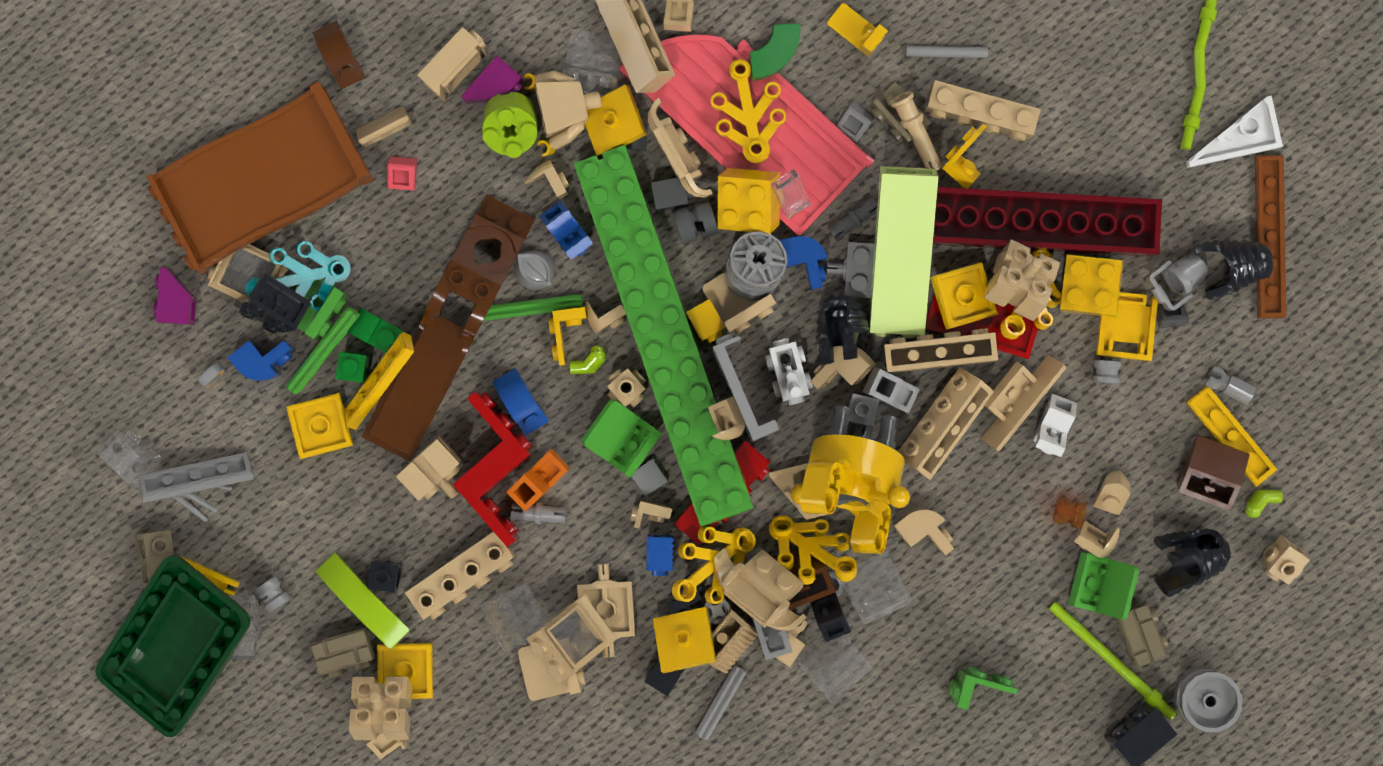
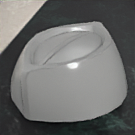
(534, 269)

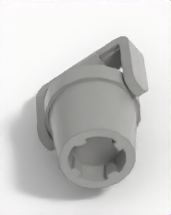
(1180, 277)

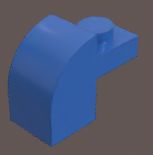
(566, 230)
(806, 251)
(255, 365)
(520, 401)

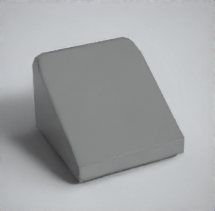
(855, 121)

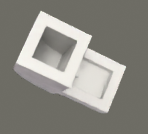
(1054, 425)

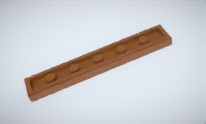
(1271, 232)

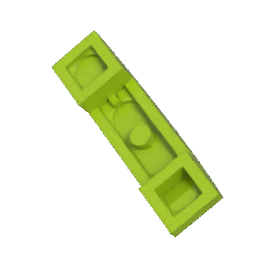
(362, 601)

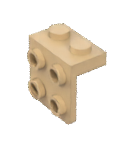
(732, 309)
(540, 682)

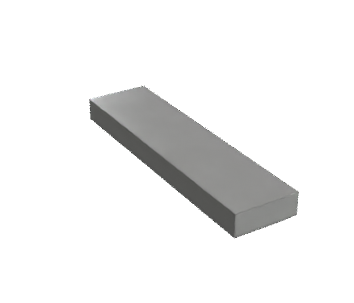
(195, 477)

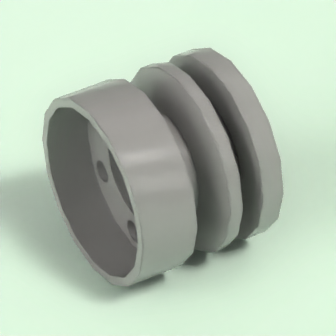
(750, 279)

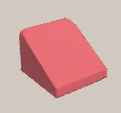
(401, 173)

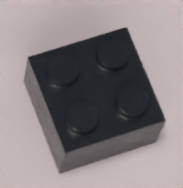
(1139, 734)

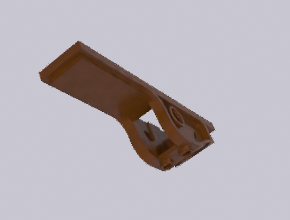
(440, 344)

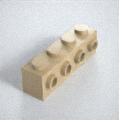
(637, 44)
(978, 108)
(942, 352)
(945, 423)
(459, 575)

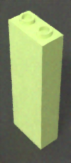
(902, 251)

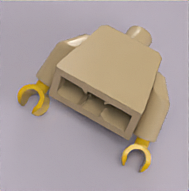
(561, 107)

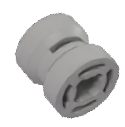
(272, 595)

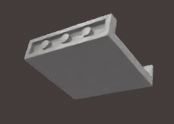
(753, 429)

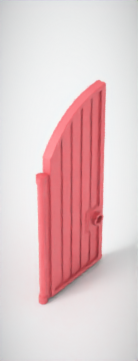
(805, 142)

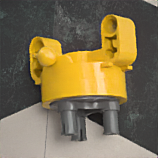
(855, 477)

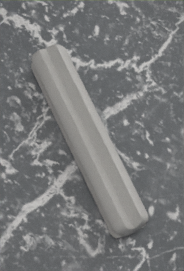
(720, 702)

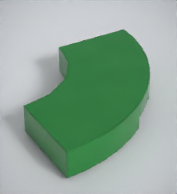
(776, 53)

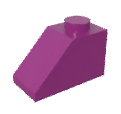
(494, 80)

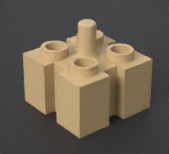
(1022, 280)
(431, 471)
(380, 708)

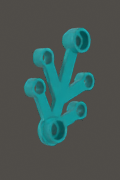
(305, 276)

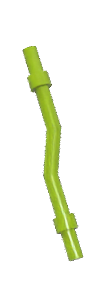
(1192, 120)

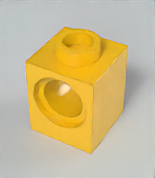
(706, 321)

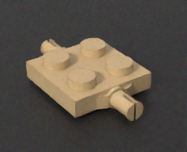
(613, 604)

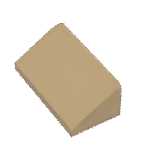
(383, 127)

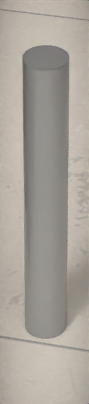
(947, 51)

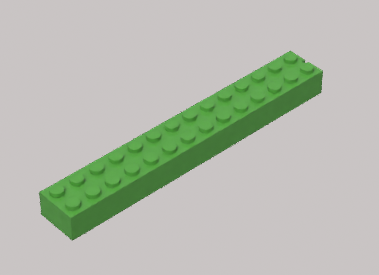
(663, 335)

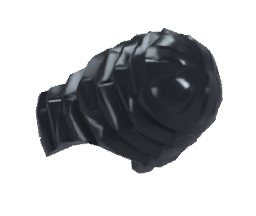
(1246, 263)
(839, 324)
(1195, 559)

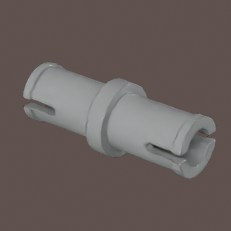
(540, 513)

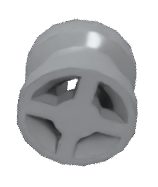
(1106, 372)
(717, 612)

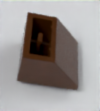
(1213, 472)
(819, 588)

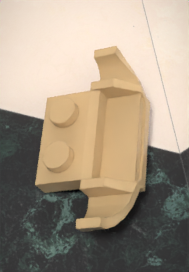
(672, 144)
(760, 589)

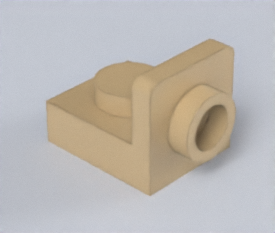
(656, 512)

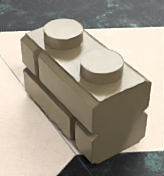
(1141, 635)
(343, 651)

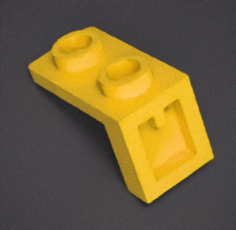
(856, 29)
(958, 167)
(572, 317)

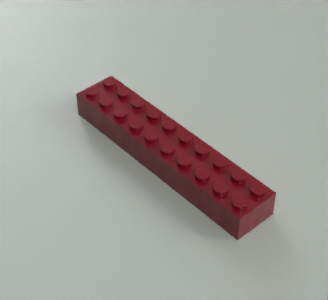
(1048, 221)

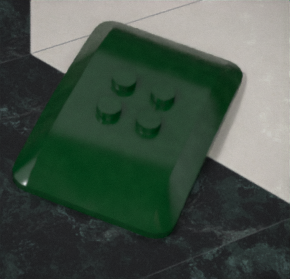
(173, 646)

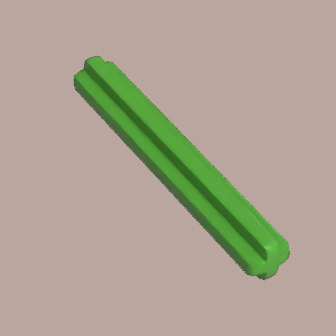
(534, 307)
(322, 350)

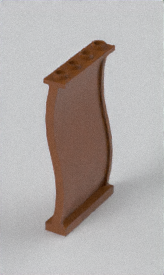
(258, 179)

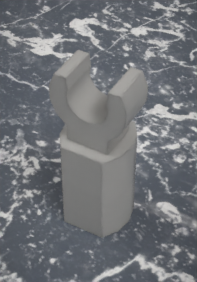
(1230, 385)

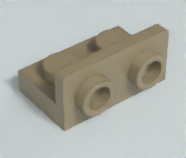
(885, 112)
(152, 551)

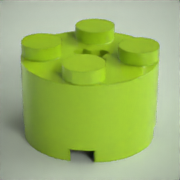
(509, 124)

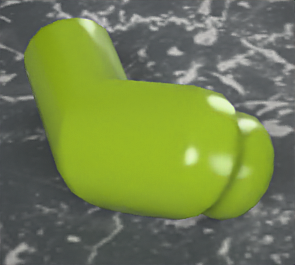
(592, 362)
(1259, 500)

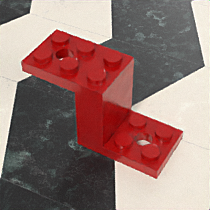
(494, 468)

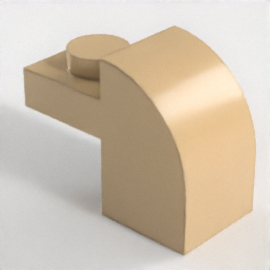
(851, 370)
(924, 522)

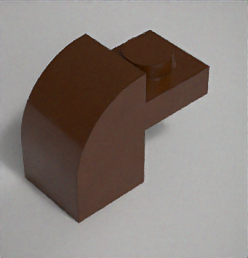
(338, 54)

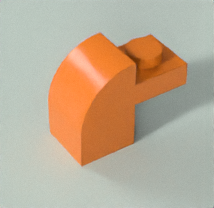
(538, 480)

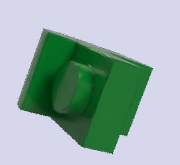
(374, 330)

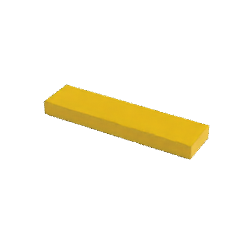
(379, 380)
(1229, 432)

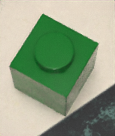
(352, 367)

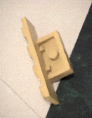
(1017, 397)

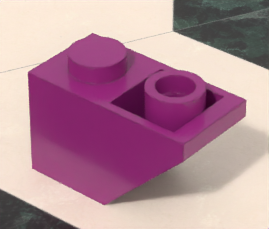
(175, 300)

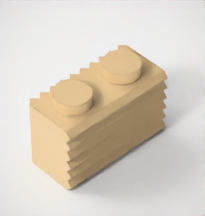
(731, 639)

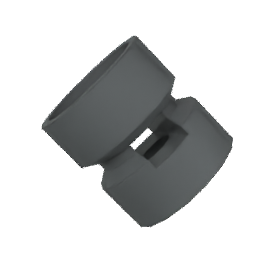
(685, 219)

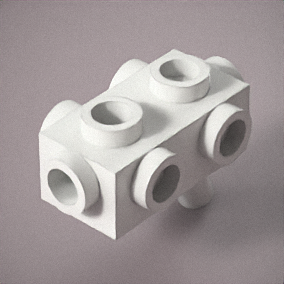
(791, 381)

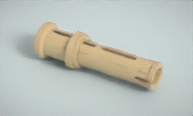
(912, 121)

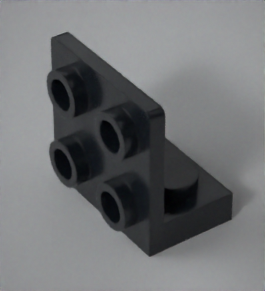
(273, 305)

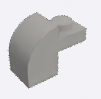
(890, 390)

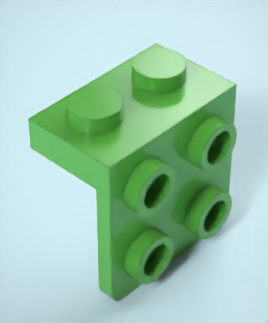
(318, 323)
(621, 437)
(1104, 586)
(963, 686)

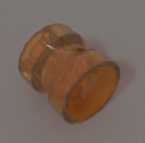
(1068, 512)

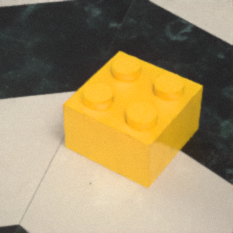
(747, 200)
(1091, 286)

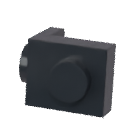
(682, 606)

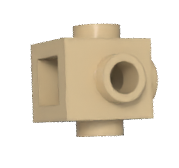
(635, 395)
(1284, 560)

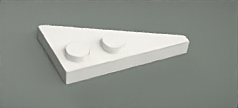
(1251, 134)

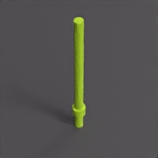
(1150, 695)

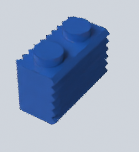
(659, 554)

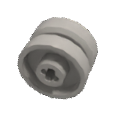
(1224, 700)

